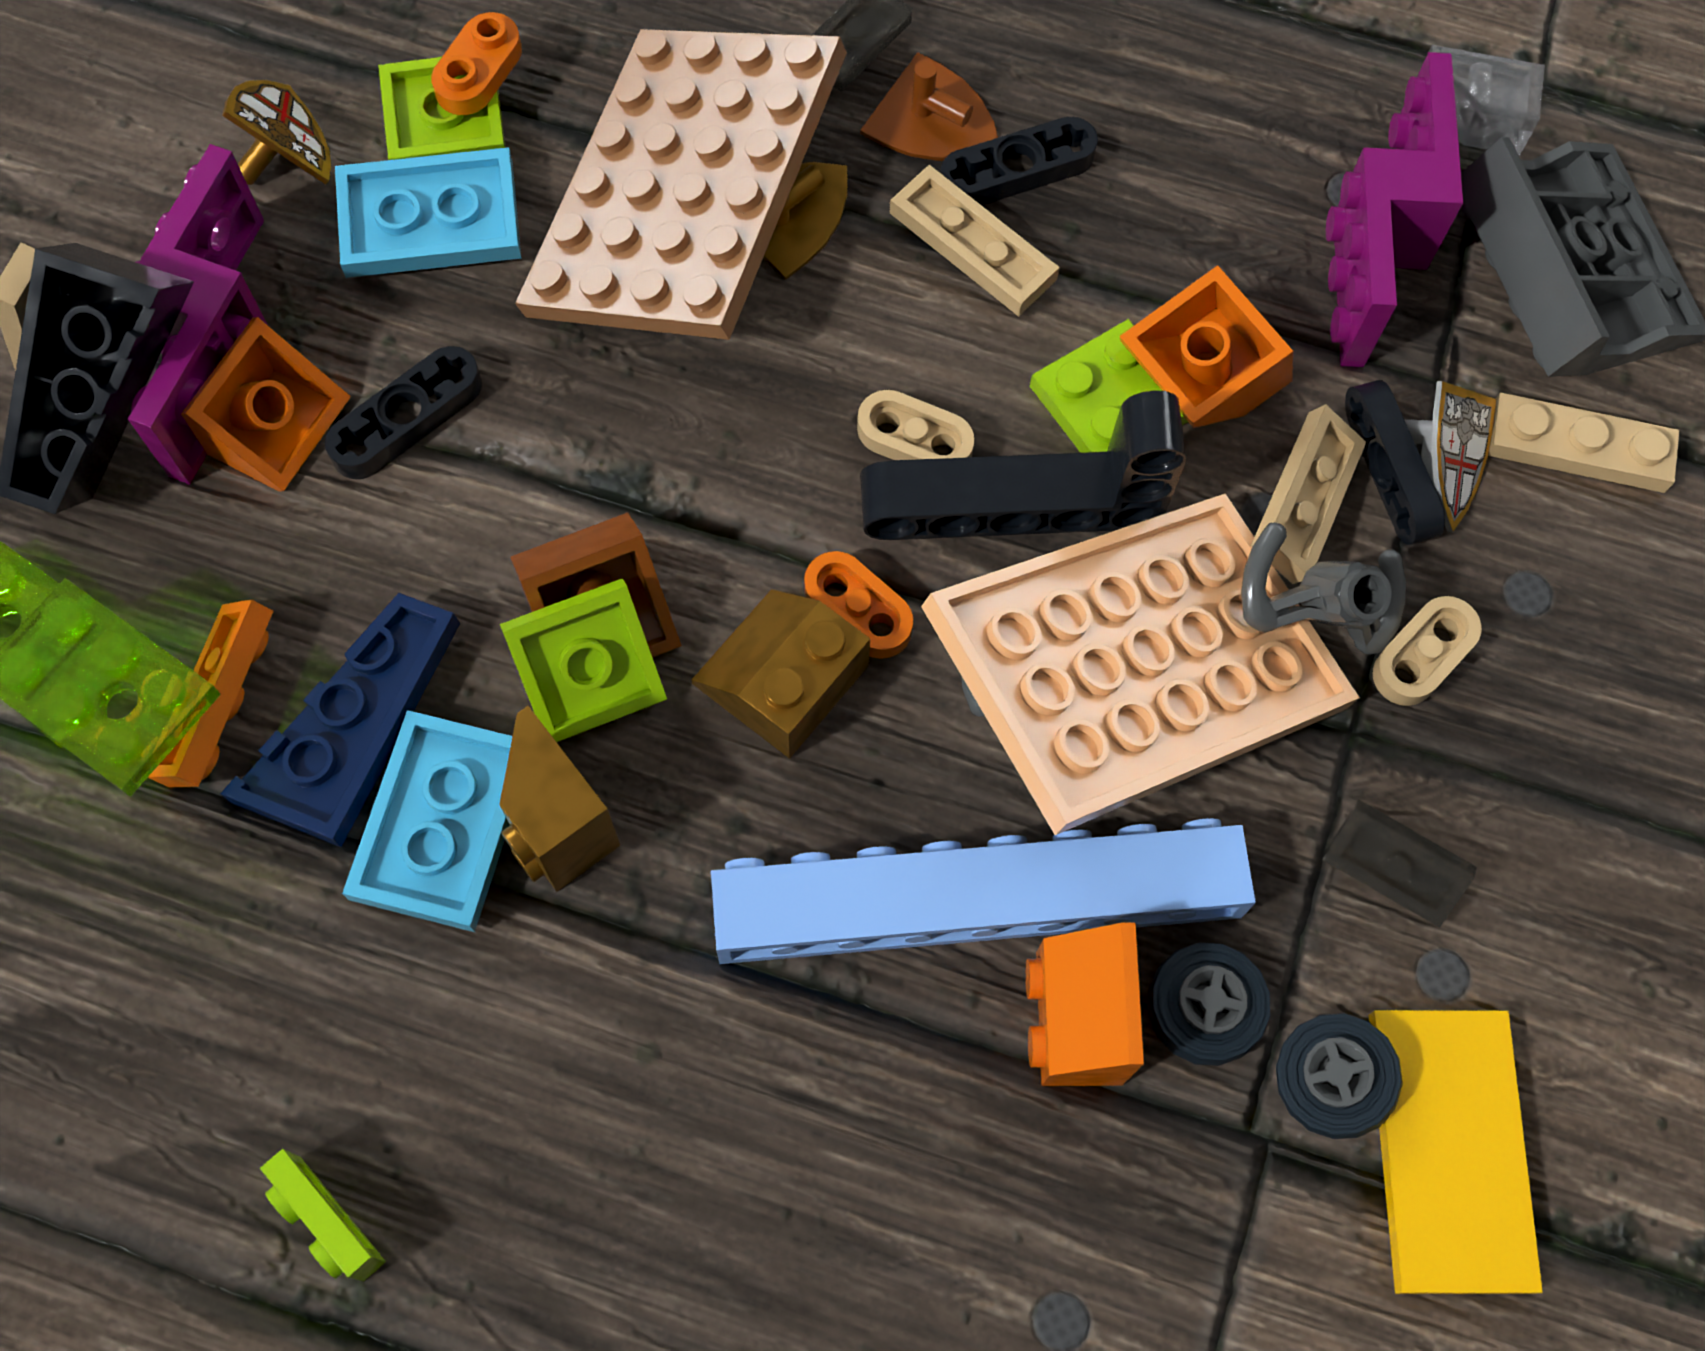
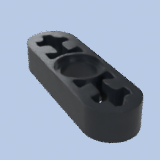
(1035, 144)
(400, 437)
(1395, 463)

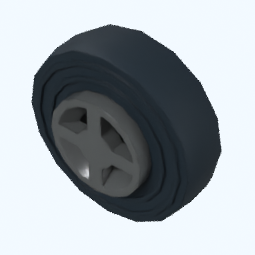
(1218, 981)
(1333, 1051)

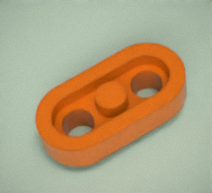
(486, 54)
(864, 602)

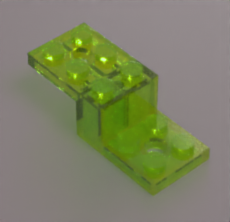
(74, 660)

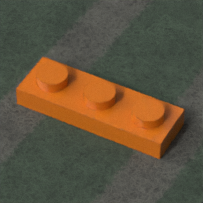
(230, 649)

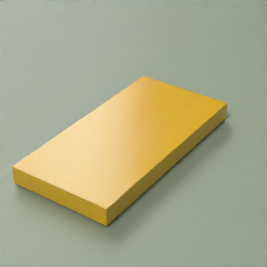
(1457, 1157)

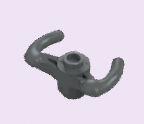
(1336, 593)

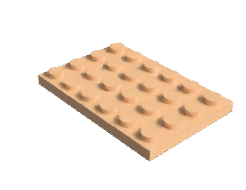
(1133, 661)

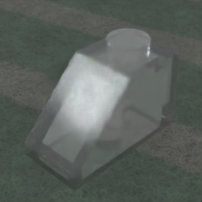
(1495, 97)

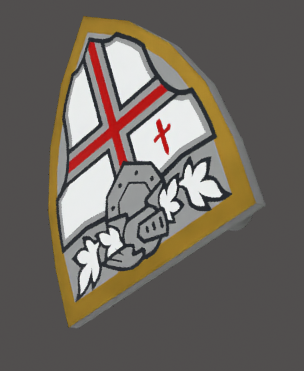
(1455, 446)

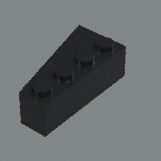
(81, 359)

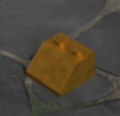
(785, 668)
(551, 809)

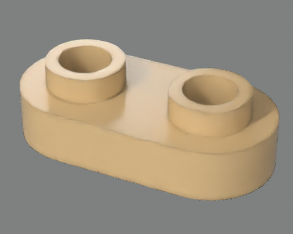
(918, 428)
(1423, 653)

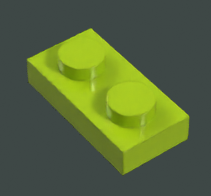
(301, 1195)

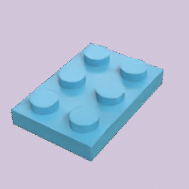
(427, 212)
(434, 824)

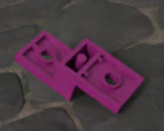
(1394, 209)
(202, 242)

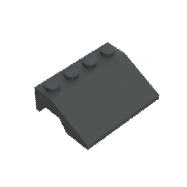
(1579, 257)

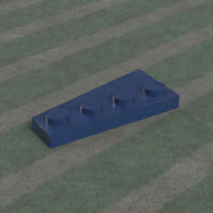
(340, 742)

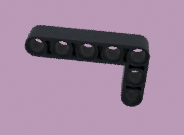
(1034, 491)

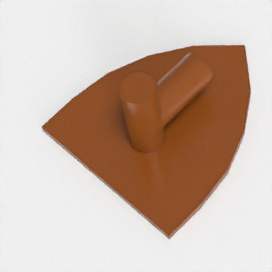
(929, 113)

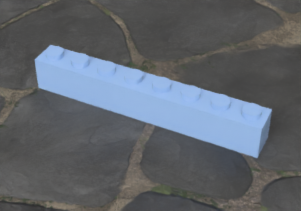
(979, 892)

